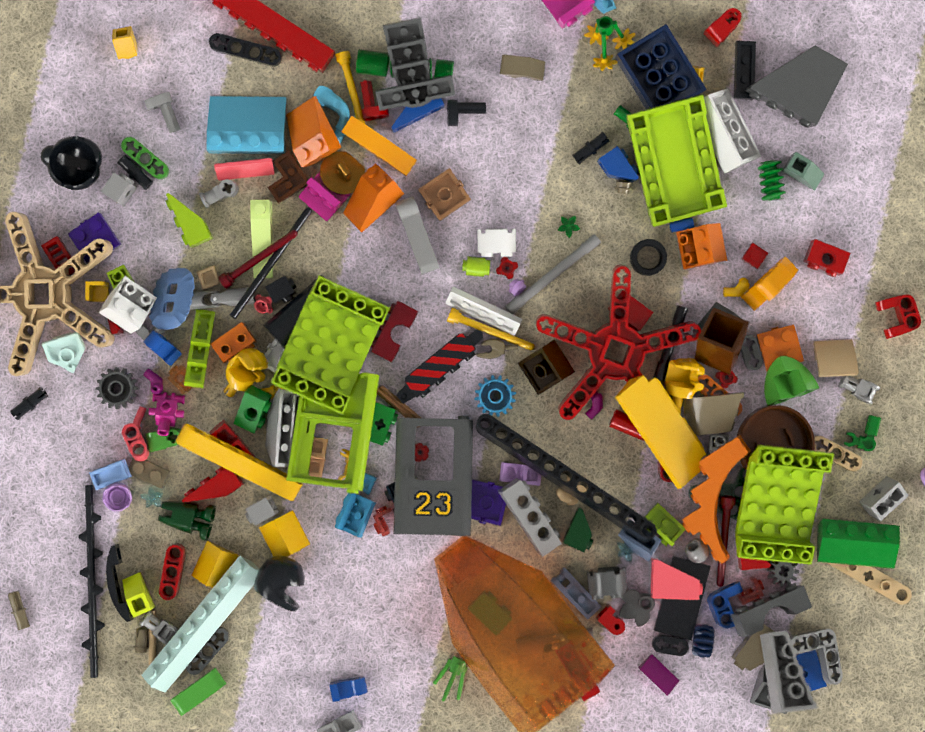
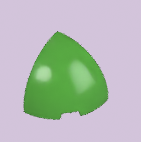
(787, 380)

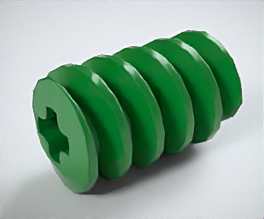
(771, 181)

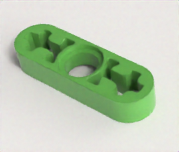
(131, 153)

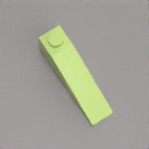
(261, 231)

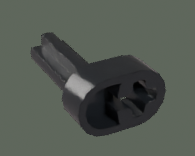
(455, 108)

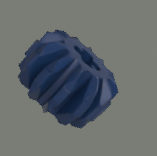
(703, 641)

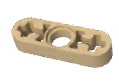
(851, 455)

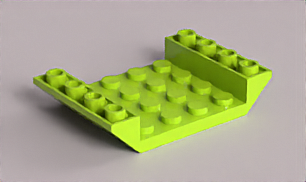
(329, 344)
(780, 504)

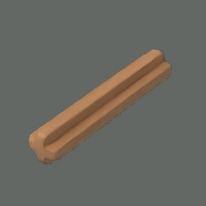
(390, 398)

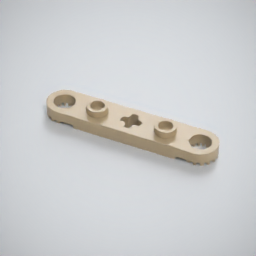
(880, 582)

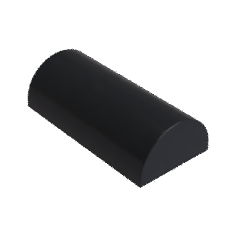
(283, 322)

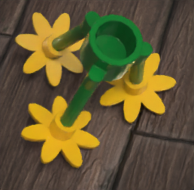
(603, 28)

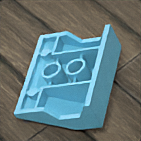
(246, 125)

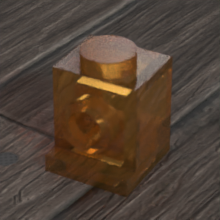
(173, 378)

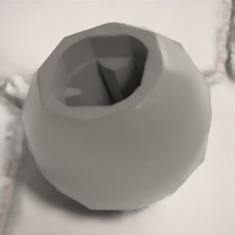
(697, 551)

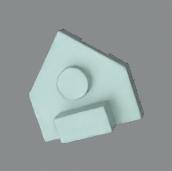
(65, 350)

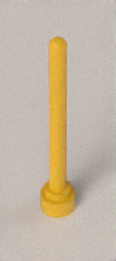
(343, 59)
(455, 317)

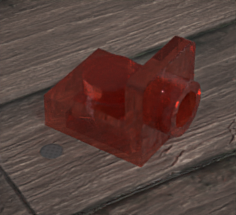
(751, 594)

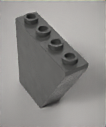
(801, 85)

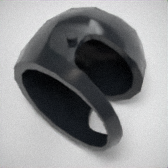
(274, 578)

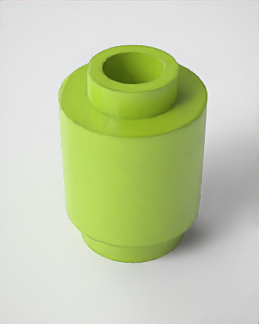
(476, 266)

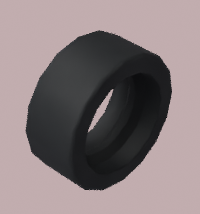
(662, 253)

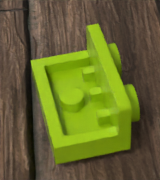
(667, 526)

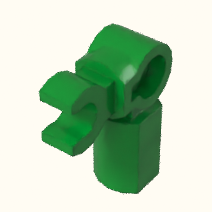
(866, 442)

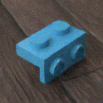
(355, 514)

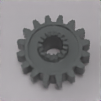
(107, 384)

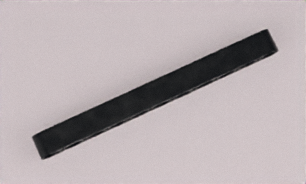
(570, 486)

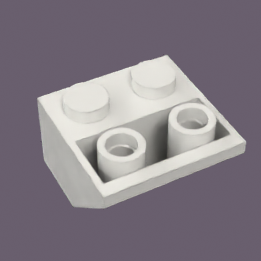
(128, 305)

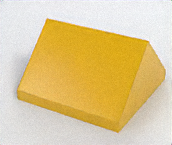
(284, 535)
(213, 564)

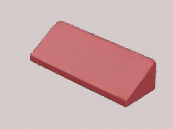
(244, 169)

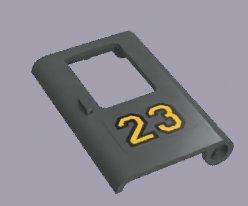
(433, 505)

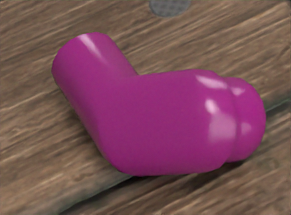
(156, 381)
(597, 405)

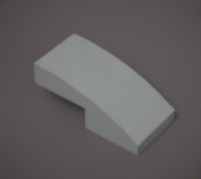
(344, 723)

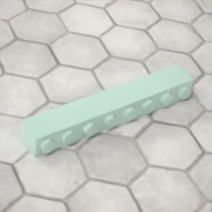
(201, 624)

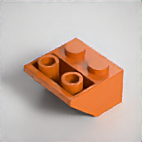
(701, 246)

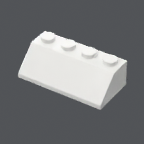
(728, 132)

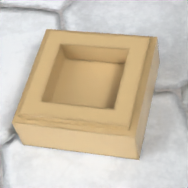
(208, 277)

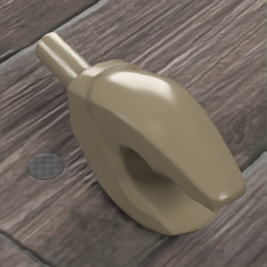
(498, 348)

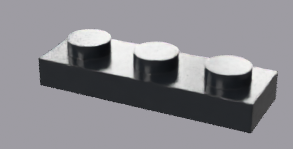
(744, 68)

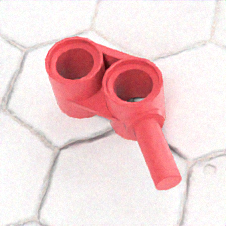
(138, 440)

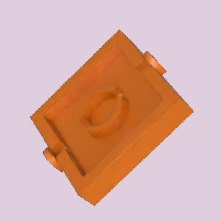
(779, 343)

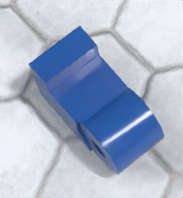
(162, 347)
(347, 688)

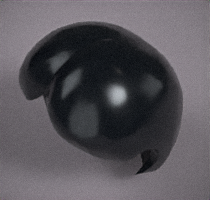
(67, 156)

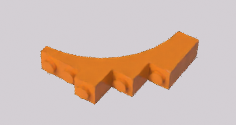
(704, 519)

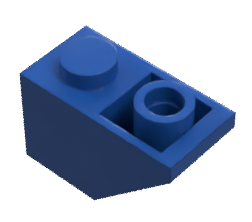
(617, 166)

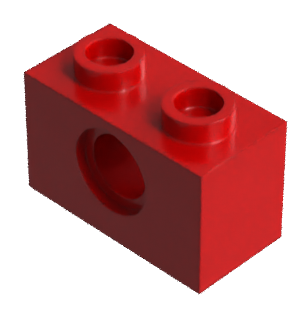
(837, 256)

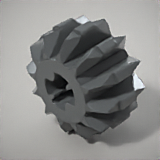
(782, 578)

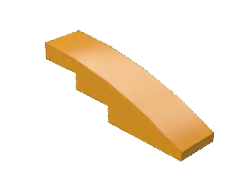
(379, 145)

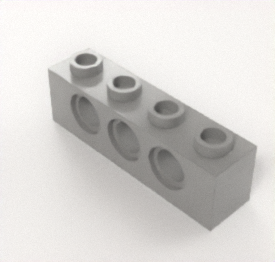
(510, 494)

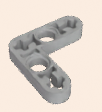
(823, 647)

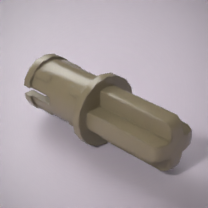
(18, 610)

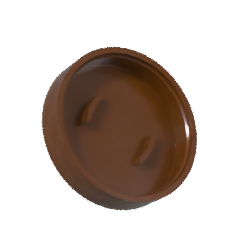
(776, 427)

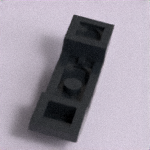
(114, 558)

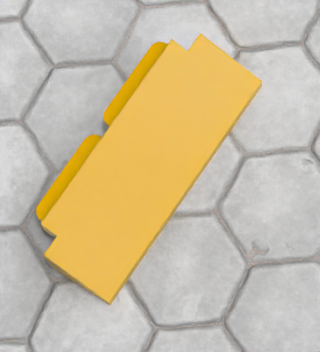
(662, 428)

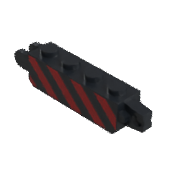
(438, 365)

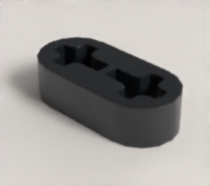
(669, 649)

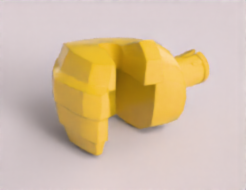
(245, 370)
(683, 379)

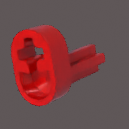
(371, 111)

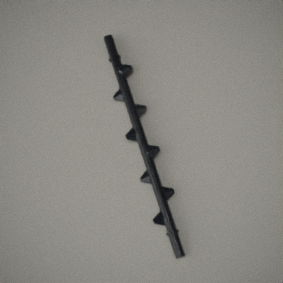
(93, 589)

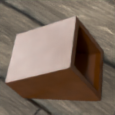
(721, 340)

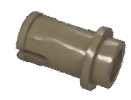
(141, 640)

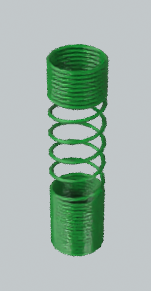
(377, 64)

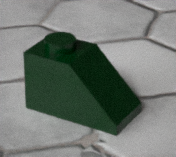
(578, 532)

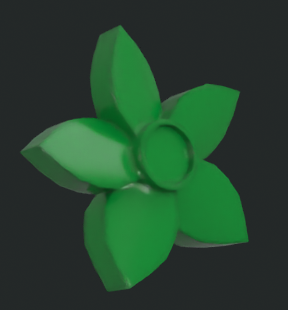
(568, 226)

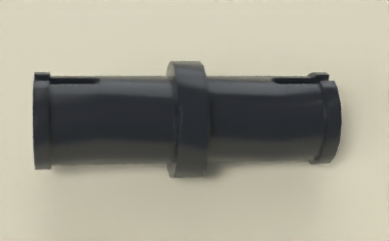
(590, 148)
(135, 172)
(29, 403)

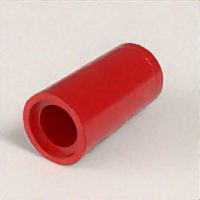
(622, 423)

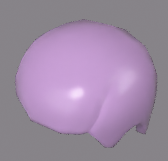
(117, 497)

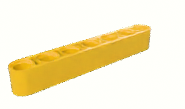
(237, 461)

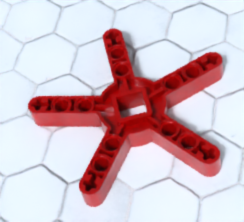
(598, 342)

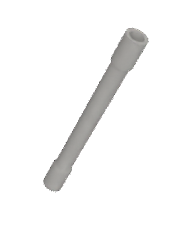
(585, 248)

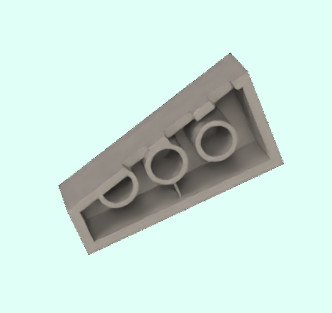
(784, 675)

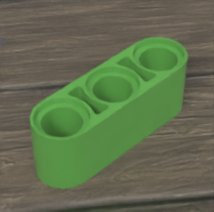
(198, 691)

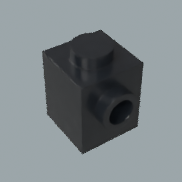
(282, 290)

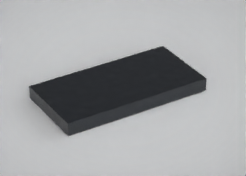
(679, 616)

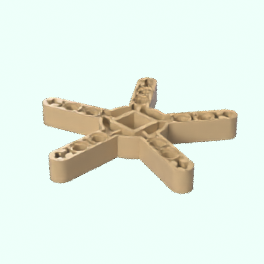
(60, 293)

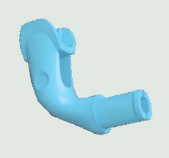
(334, 102)

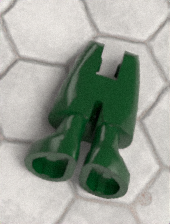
(183, 517)

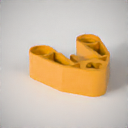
(770, 283)

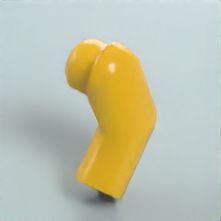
(737, 291)

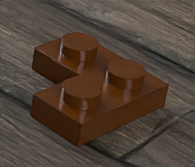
(292, 179)

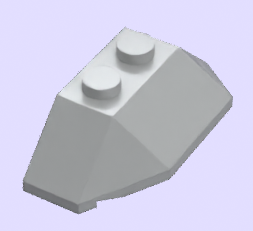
(281, 427)

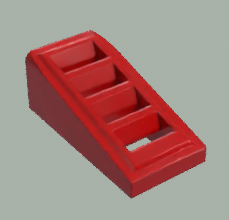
(57, 240)

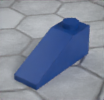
(412, 115)

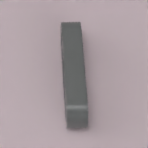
(221, 643)

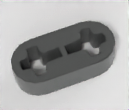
(755, 351)

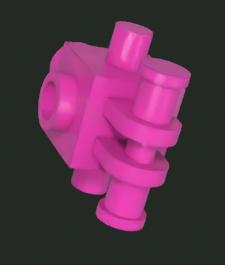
(166, 411)

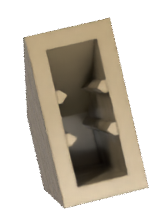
(749, 653)

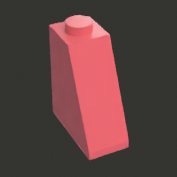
(673, 583)

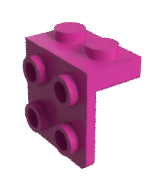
(568, 11)

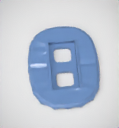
(182, 298)

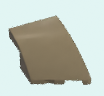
(712, 413)

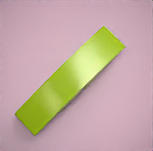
(199, 348)

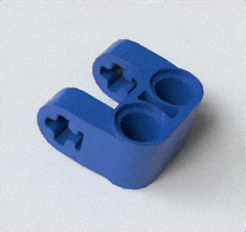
(724, 607)

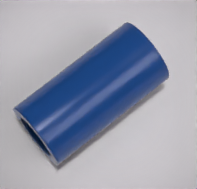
(682, 224)

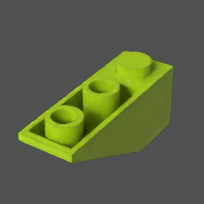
(193, 226)

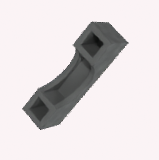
(751, 618)

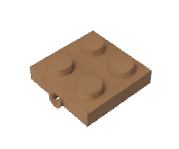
(444, 194)

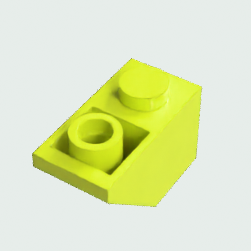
(137, 595)

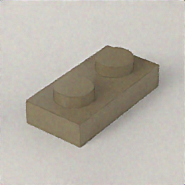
(149, 472)

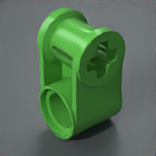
(157, 442)

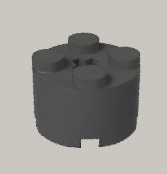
(607, 582)

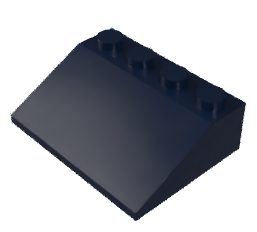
(659, 69)

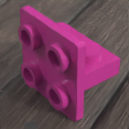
(322, 199)

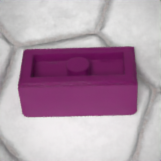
(659, 674)

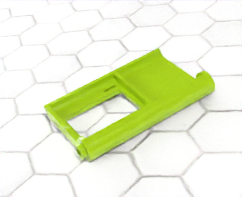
(357, 415)

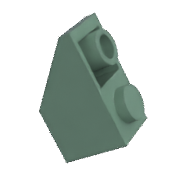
(803, 170)

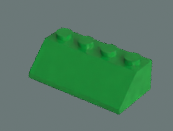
(857, 543)

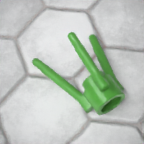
(456, 667)

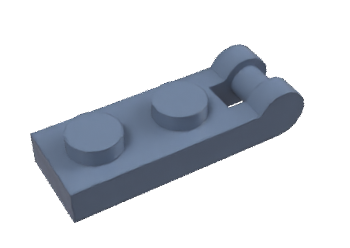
(576, 594)

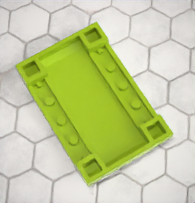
(676, 160)

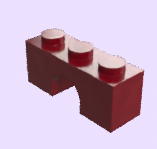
(399, 315)

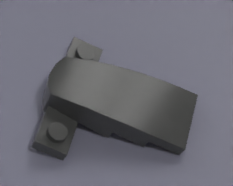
(411, 68)

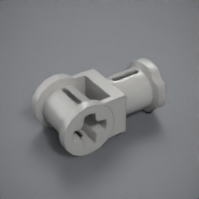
(219, 193)
(860, 389)
(162, 630)

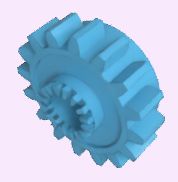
(505, 392)

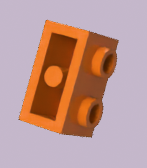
(233, 342)

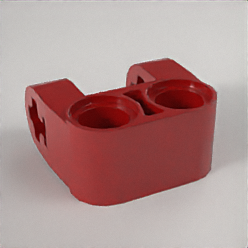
(721, 29)
(902, 314)

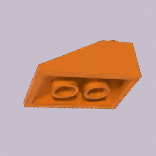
(311, 133)
(372, 197)

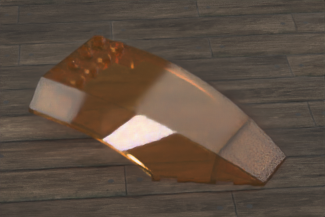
(517, 634)

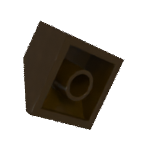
(546, 367)

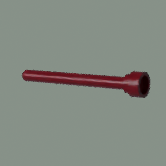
(228, 279)
(727, 503)

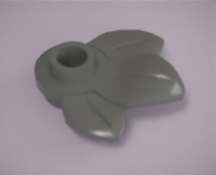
(634, 609)

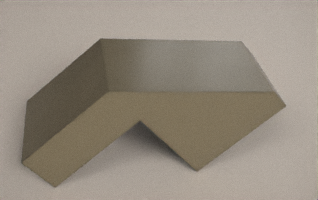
(522, 67)

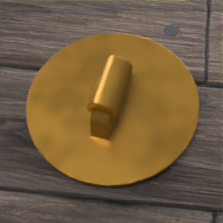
(341, 172)

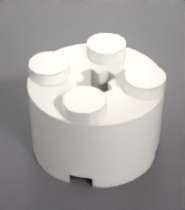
(496, 242)

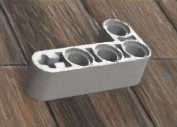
(417, 235)

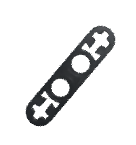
(245, 49)

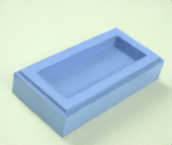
(110, 474)

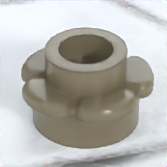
(623, 186)

